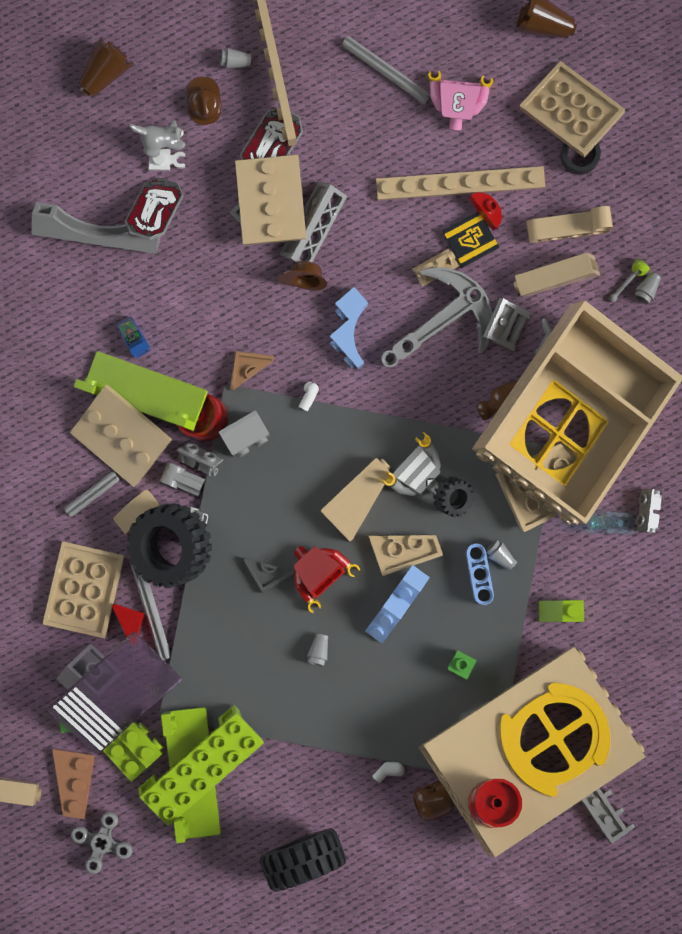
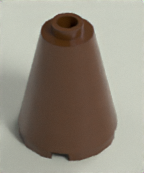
(545, 19)
(103, 68)

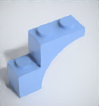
(348, 307)
(397, 604)

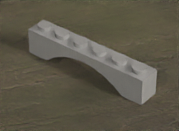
(54, 222)

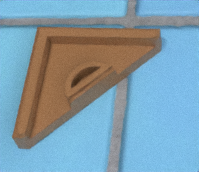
(246, 366)

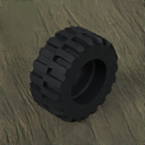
(145, 550)
(303, 860)

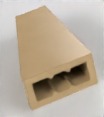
(557, 275)
(354, 502)
(19, 791)

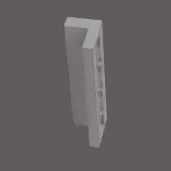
(316, 205)

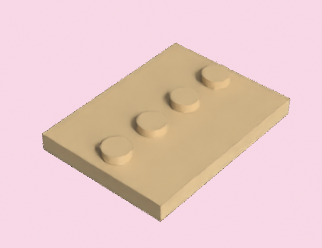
(572, 109)
(270, 200)
(120, 435)
(526, 510)
(83, 590)

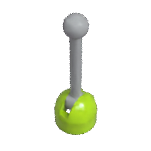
(639, 268)

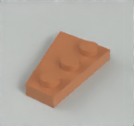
(73, 780)

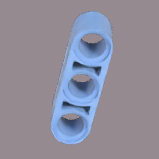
(478, 585)

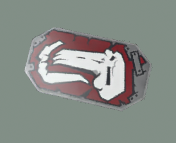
(268, 138)
(154, 208)

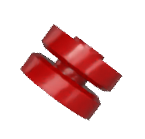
(210, 420)
(482, 803)

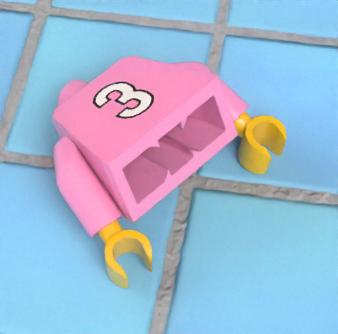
(458, 98)

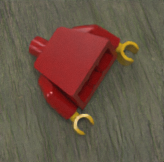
(318, 571)

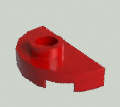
(487, 208)

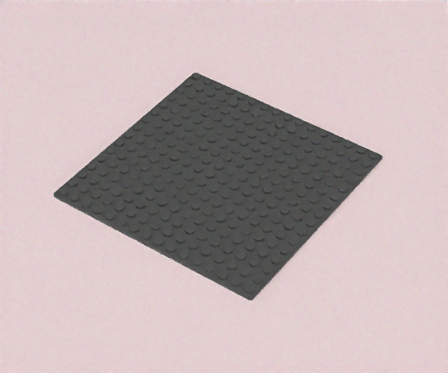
(255, 645)

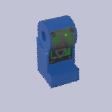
(133, 337)

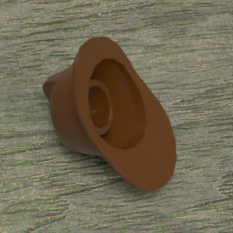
(203, 100)
(305, 276)

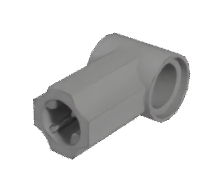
(179, 478)

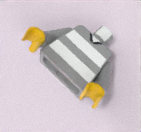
(417, 471)

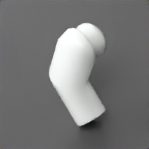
(311, 391)
(390, 769)

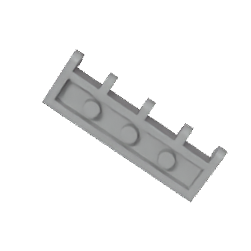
(605, 815)

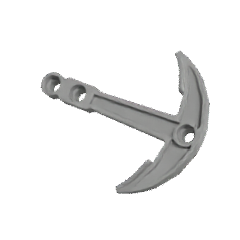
(452, 311)

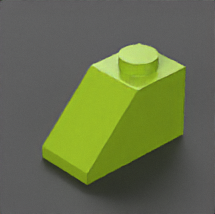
(561, 611)

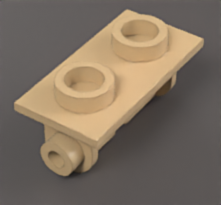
(444, 259)

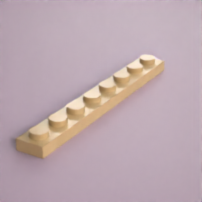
(275, 72)
(460, 183)

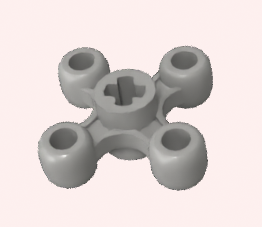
(99, 851)

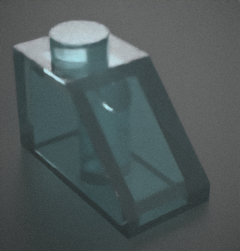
(610, 523)

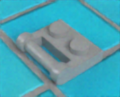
(502, 322)

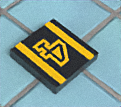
(470, 239)

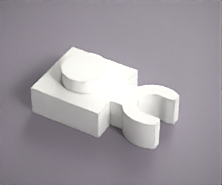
(164, 160)

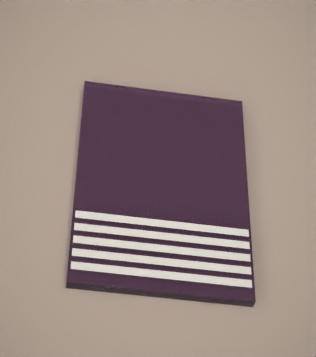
(114, 693)

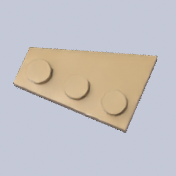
(401, 552)

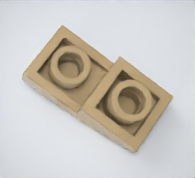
(133, 509)

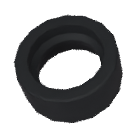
(579, 170)

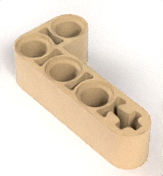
(570, 225)

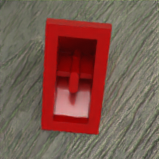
(130, 619)

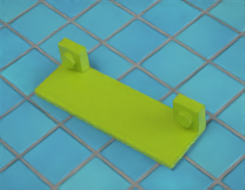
(146, 390)
(183, 732)
(201, 767)

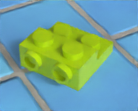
(134, 750)

